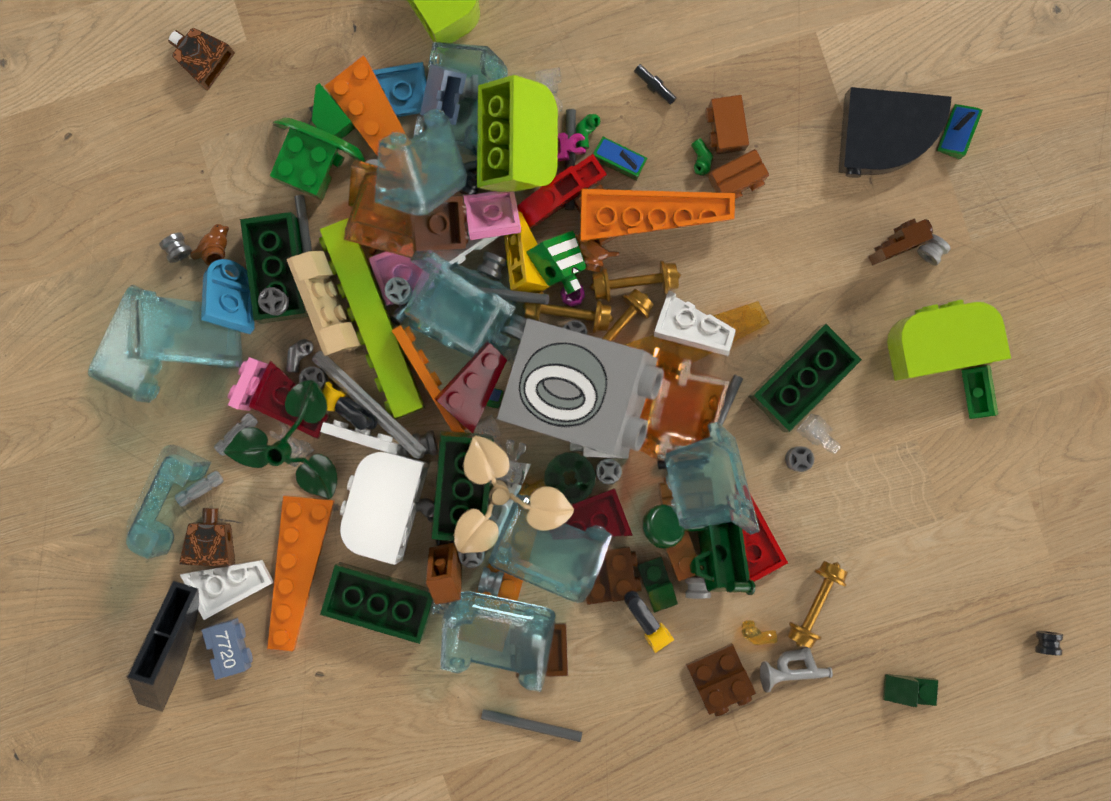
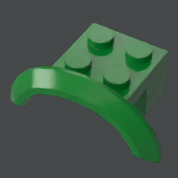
(308, 157)

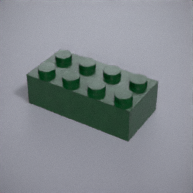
(267, 246)
(805, 378)
(453, 489)
(378, 602)

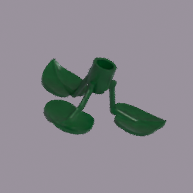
(252, 449)

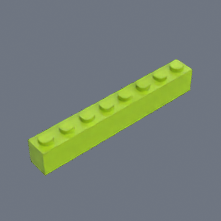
(373, 321)

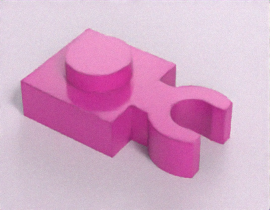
(567, 145)

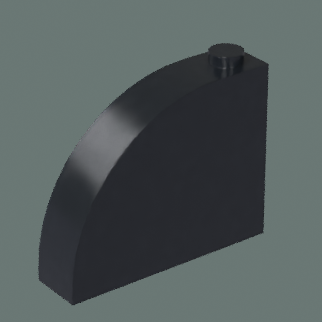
(888, 129)
(165, 647)

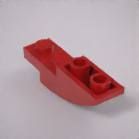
(561, 190)

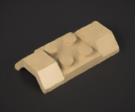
(322, 302)

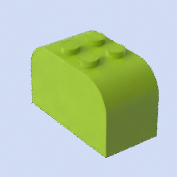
(447, 19)
(516, 135)
(947, 339)

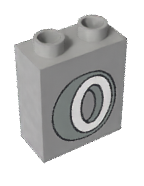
(580, 389)

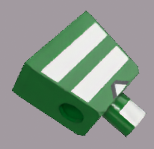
(559, 261)

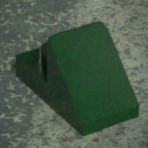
(657, 584)
(910, 690)

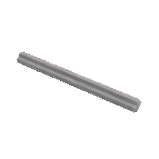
(384, 419)

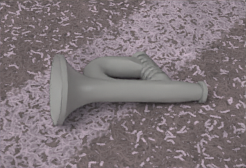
(771, 676)

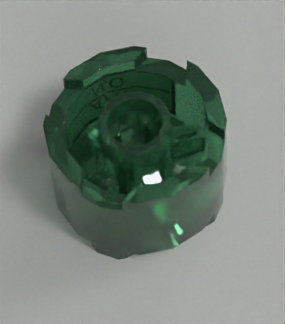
(583, 473)

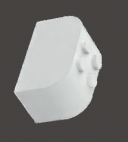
(382, 505)

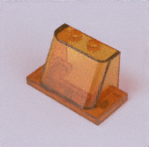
(373, 222)
(682, 407)

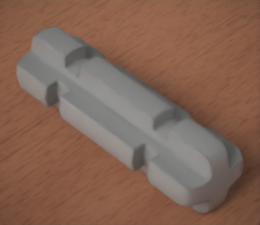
(247, 421)
(199, 488)

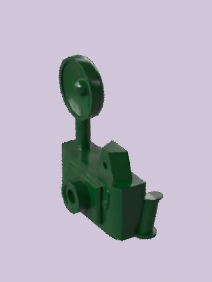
(721, 549)

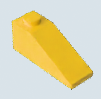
(521, 270)

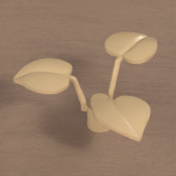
(487, 462)

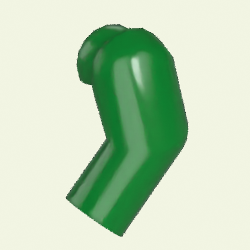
(586, 127)
(704, 158)

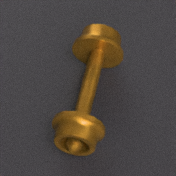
(667, 277)
(638, 303)
(600, 316)
(803, 633)

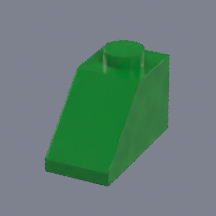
(328, 114)

